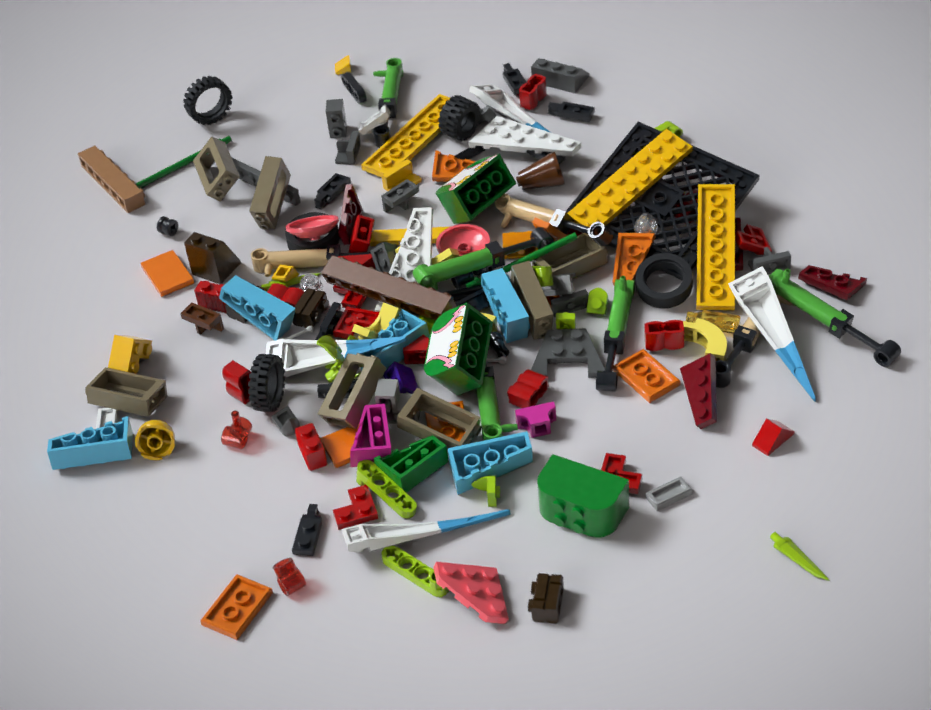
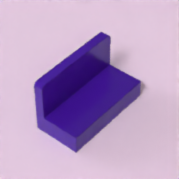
(405, 377)

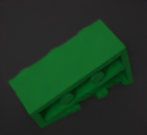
(414, 463)

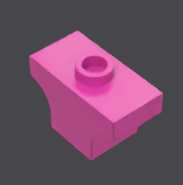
(536, 419)

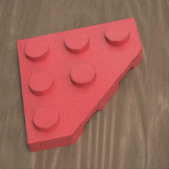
(474, 588)

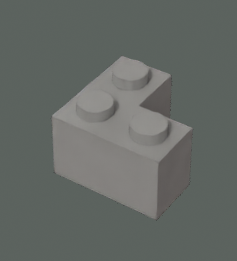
(389, 394)

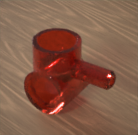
(237, 433)
(288, 576)

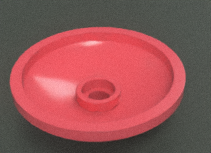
(313, 226)
(463, 237)

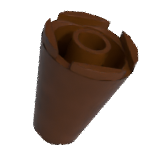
(542, 173)

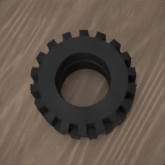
(459, 117)

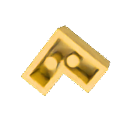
(127, 352)

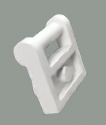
(379, 118)

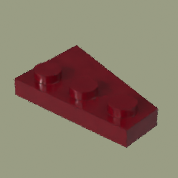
(350, 210)
(838, 285)

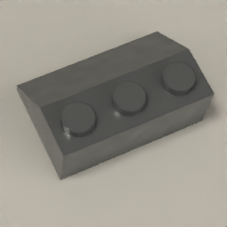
(560, 75)

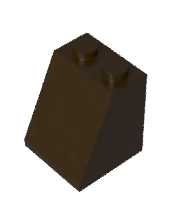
(210, 258)

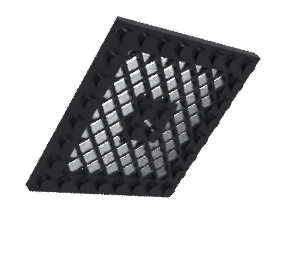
(698, 159)

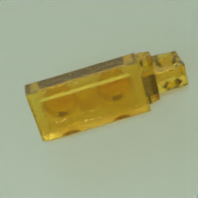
(725, 322)

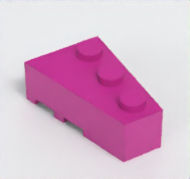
(372, 435)

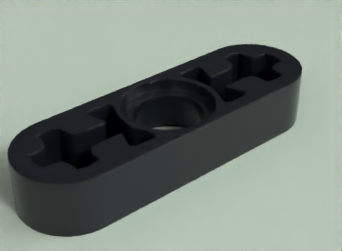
(353, 87)

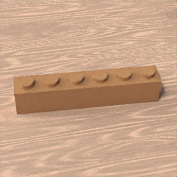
(112, 179)

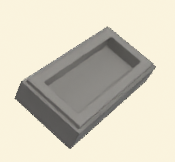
(669, 493)

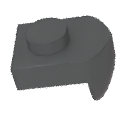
(487, 114)
(286, 421)

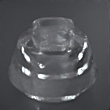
(646, 224)
(311, 281)

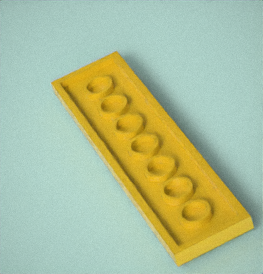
(408, 139)
(631, 180)
(715, 246)

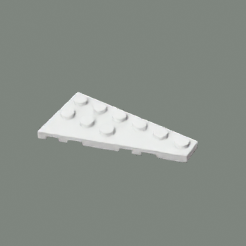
(517, 137)
(415, 246)

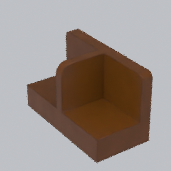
(202, 318)

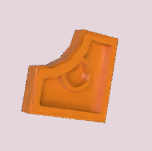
(555, 234)

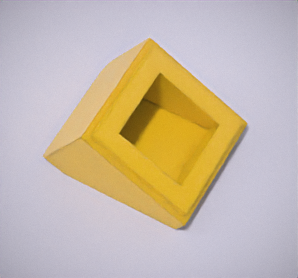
(343, 66)
(285, 273)

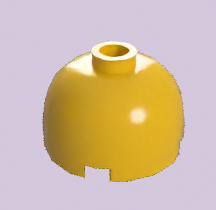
(155, 439)

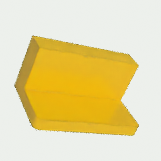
(399, 174)

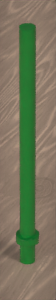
(173, 167)
(532, 256)

